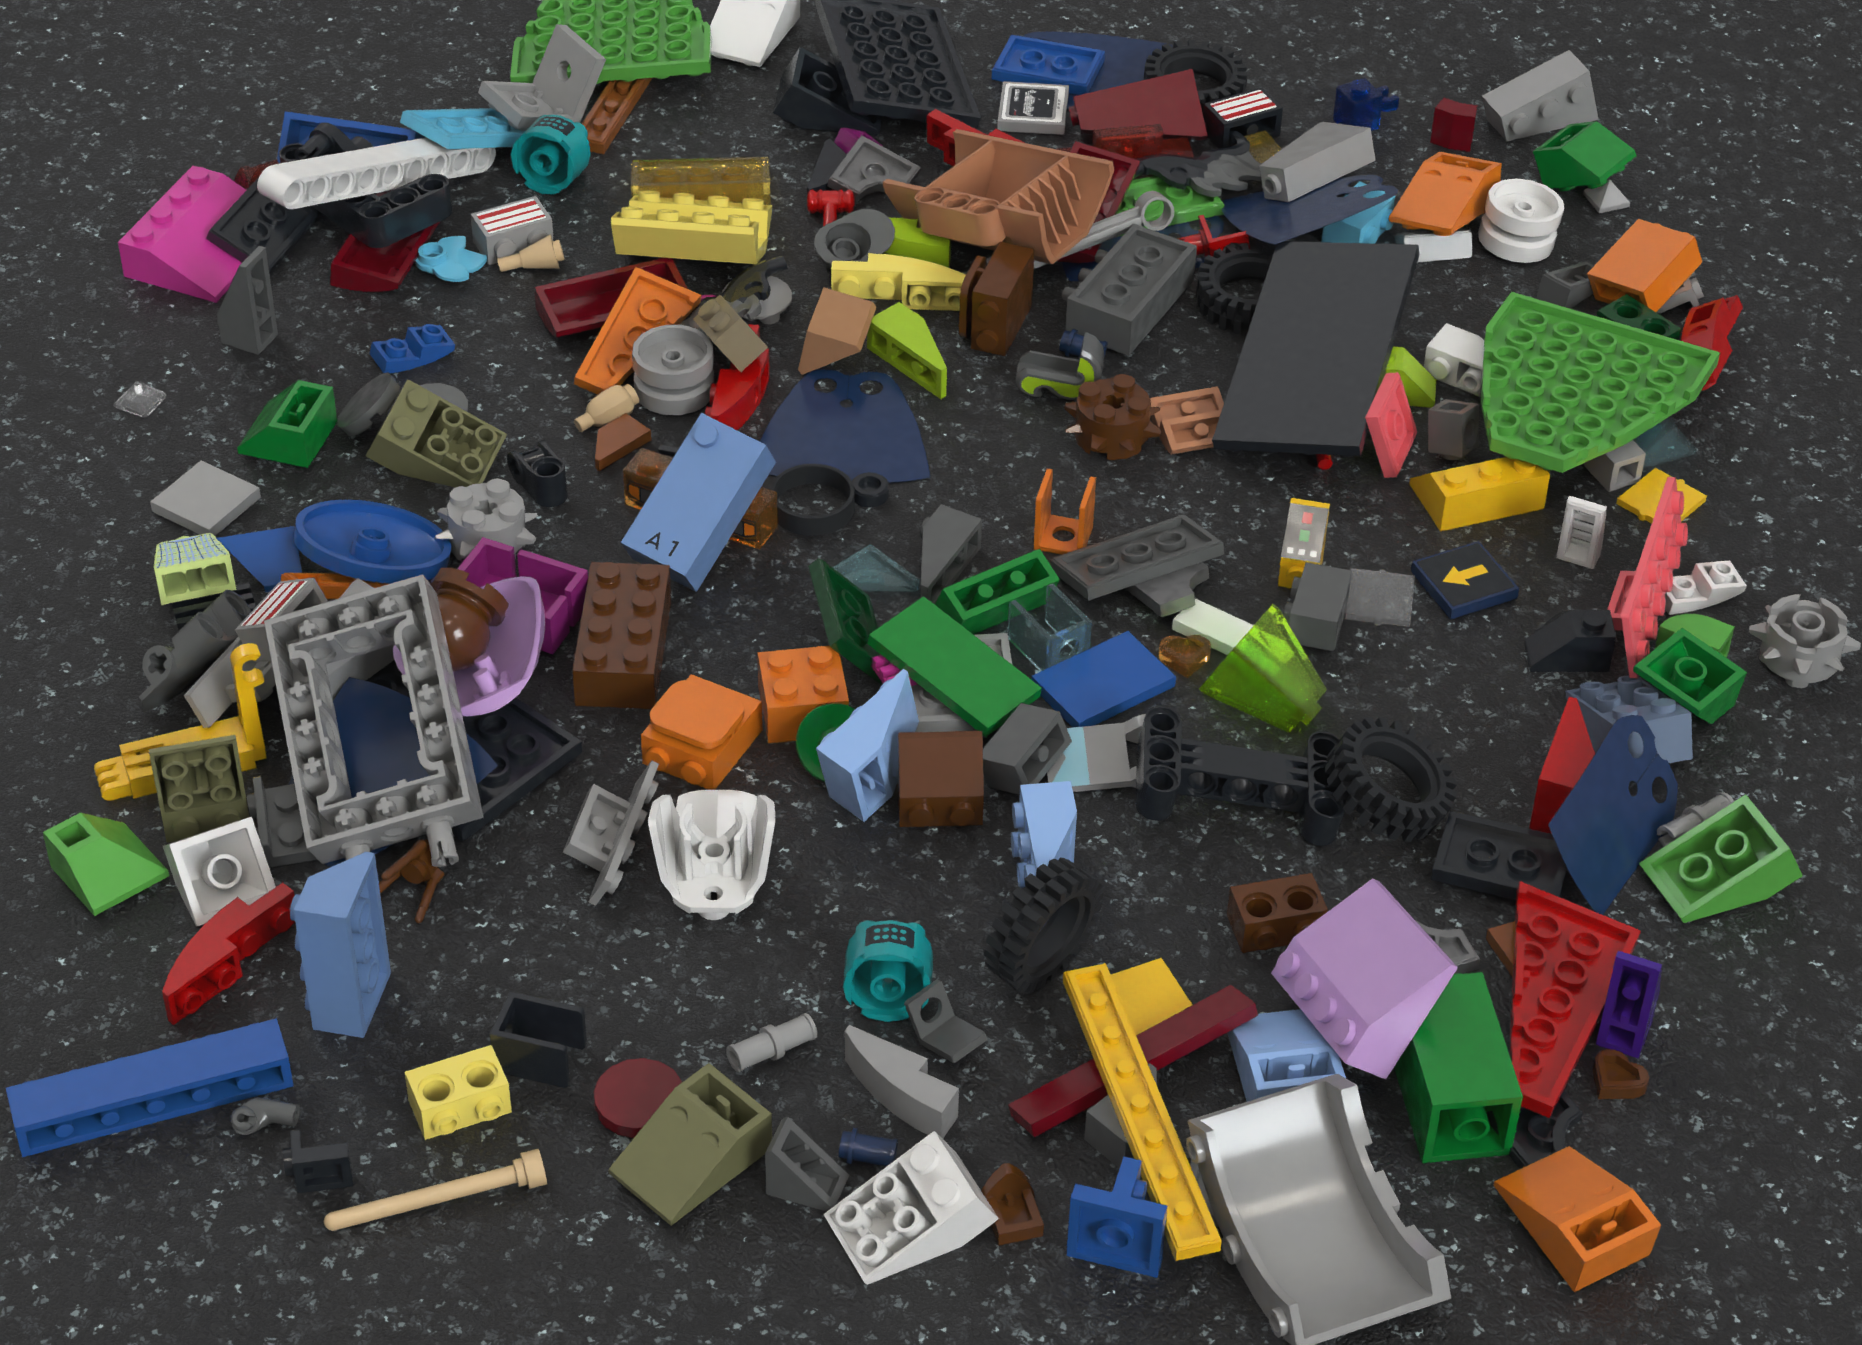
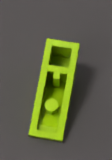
(907, 344)

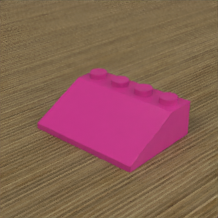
(170, 239)

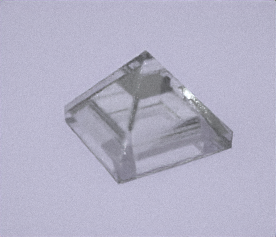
(140, 399)

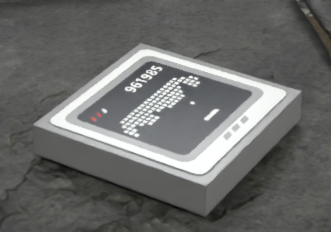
(1033, 108)

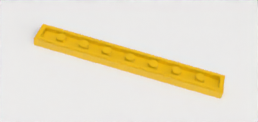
(1141, 1111)

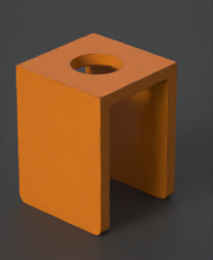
(1048, 524)

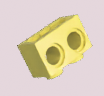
(458, 1092)

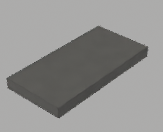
(1137, 557)

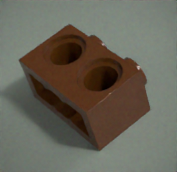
(1273, 911)

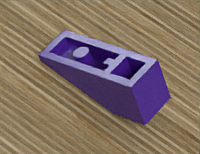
(1630, 1004)

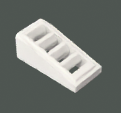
(1577, 550)

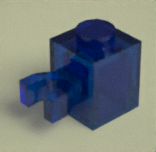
(1361, 104)

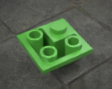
(101, 860)

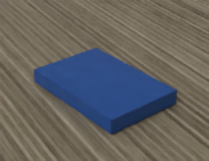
(1048, 63)
(1104, 681)

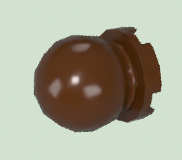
(467, 615)

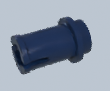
(1072, 343)
(867, 1148)

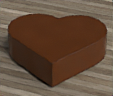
(1618, 1077)

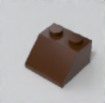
(940, 778)

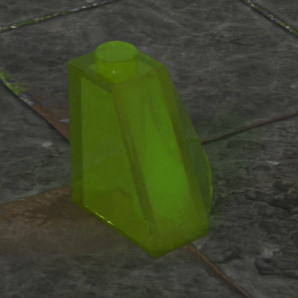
(1268, 675)

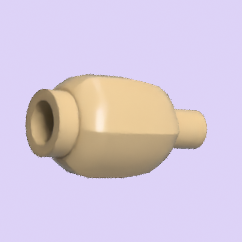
(607, 407)

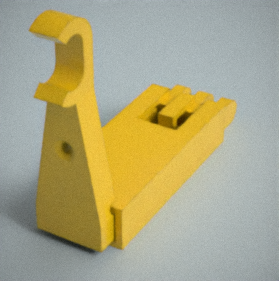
(133, 770)

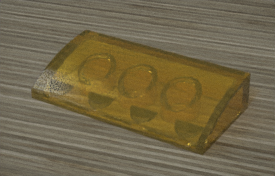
(704, 177)

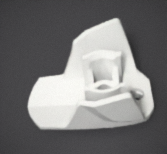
(712, 845)

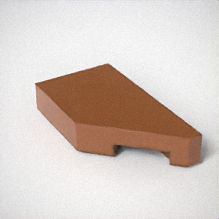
(619, 439)

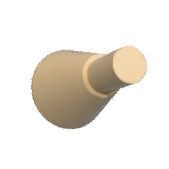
(540, 255)

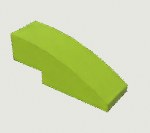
(916, 244)

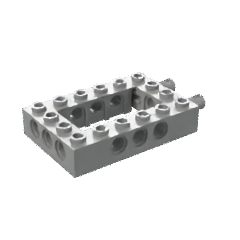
(299, 649)

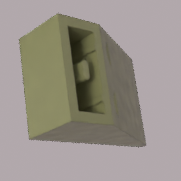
(435, 440)
(198, 786)
(694, 1144)

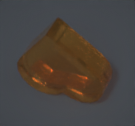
(1184, 654)

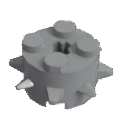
(487, 512)
(1804, 640)

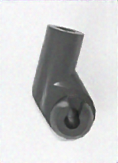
(262, 1112)

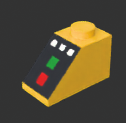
(1303, 538)

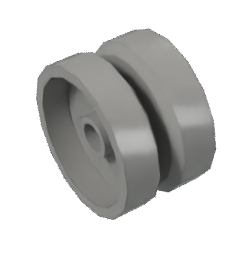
(673, 369)

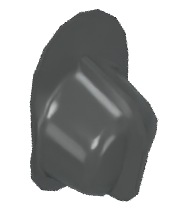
(854, 237)

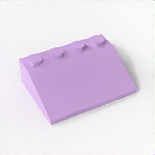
(1365, 977)

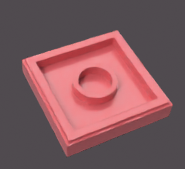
(1391, 425)

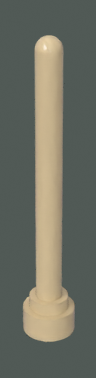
(524, 1171)

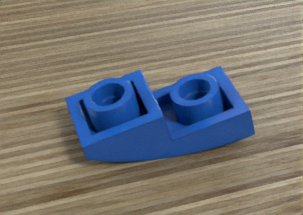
(419, 348)

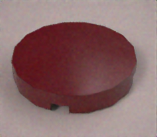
(632, 1093)

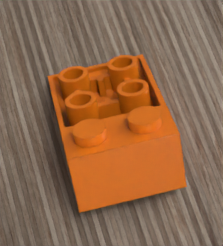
(1446, 193)
(1580, 1216)

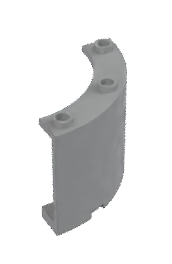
(1311, 1214)

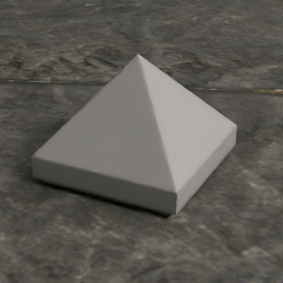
(1606, 198)

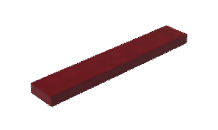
(1160, 1045)

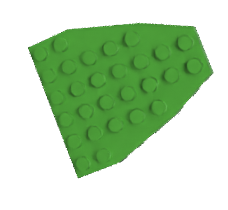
(632, 36)
(1579, 384)

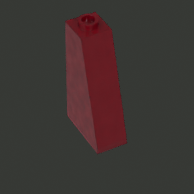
(1159, 100)

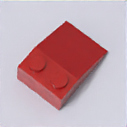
(1563, 766)

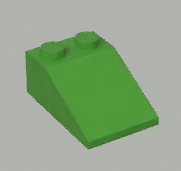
(1722, 863)

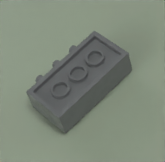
(1130, 288)

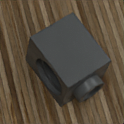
(1453, 428)

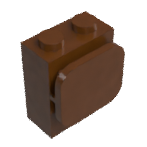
(996, 298)

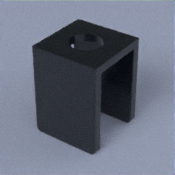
(537, 1038)

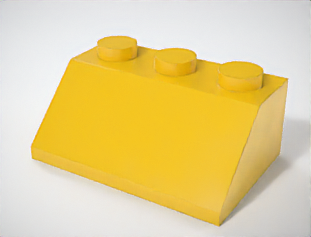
(1481, 492)

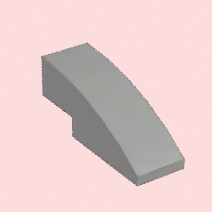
(902, 1082)

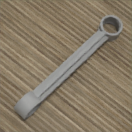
(1121, 222)

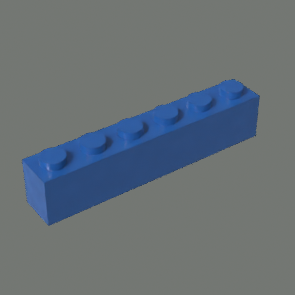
(149, 1087)

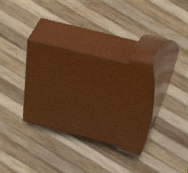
(1014, 1204)

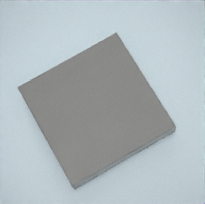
(205, 499)

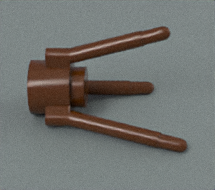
(415, 868)

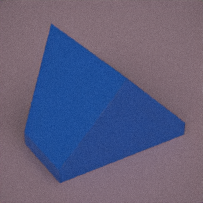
(265, 554)

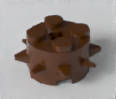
(1112, 417)

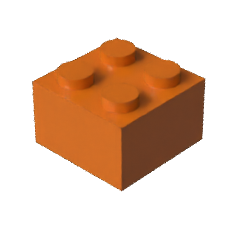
(795, 684)

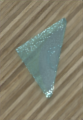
(877, 572)

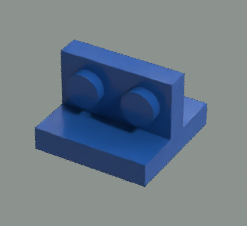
(1118, 1225)

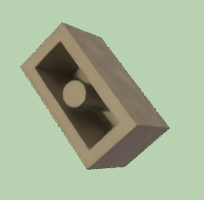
(729, 332)

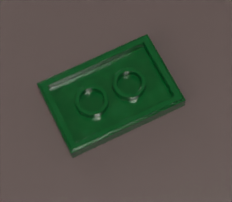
(845, 615)

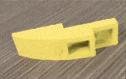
(893, 277)

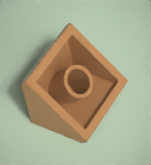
(835, 329)

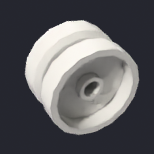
(1521, 220)

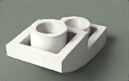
(1705, 587)

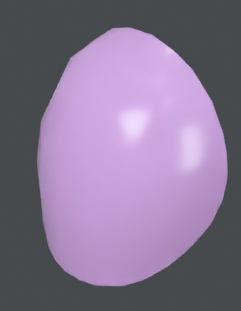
(510, 654)

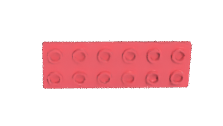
(1641, 593)

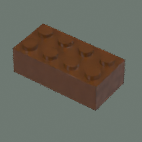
(622, 635)

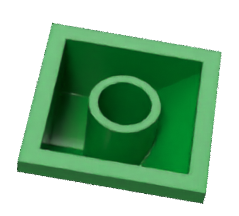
(1693, 675)

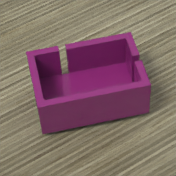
(560, 584)

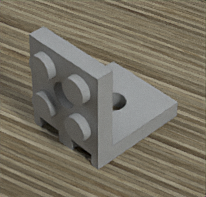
(551, 89)

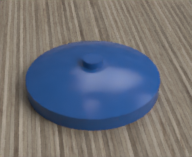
(370, 541)

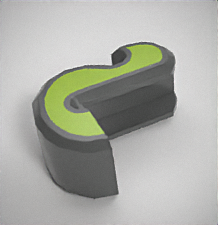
(1058, 373)

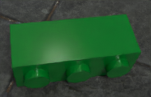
(985, 597)

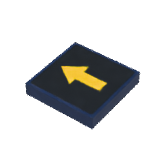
(1464, 580)

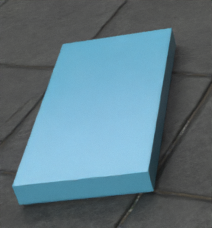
(462, 127)

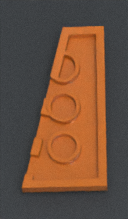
(642, 305)

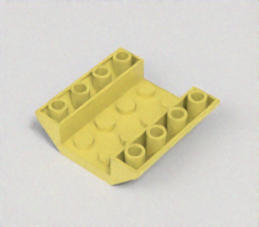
(692, 228)

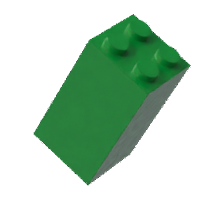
(1457, 1073)

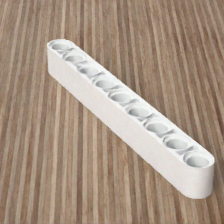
(367, 171)

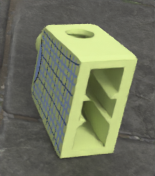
(192, 568)

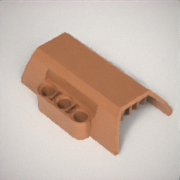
(1009, 196)

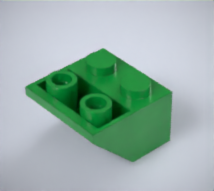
(1581, 156)
(292, 425)

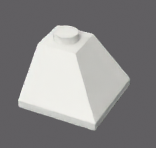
(218, 868)

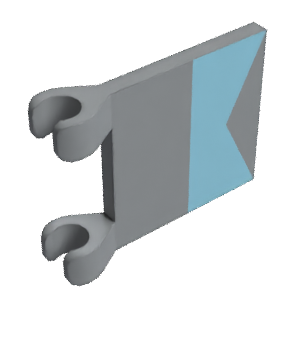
(1098, 756)

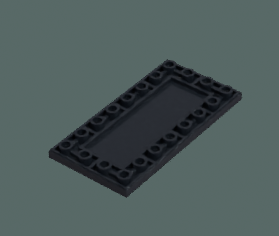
(1317, 348)

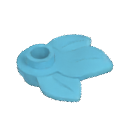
(449, 259)

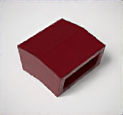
(1453, 125)

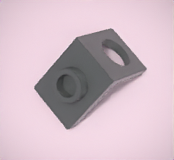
(944, 1032)

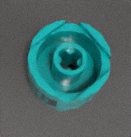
(551, 153)
(886, 967)

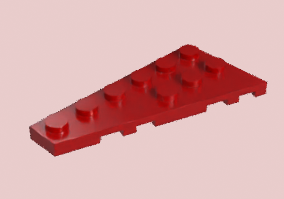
(1558, 988)

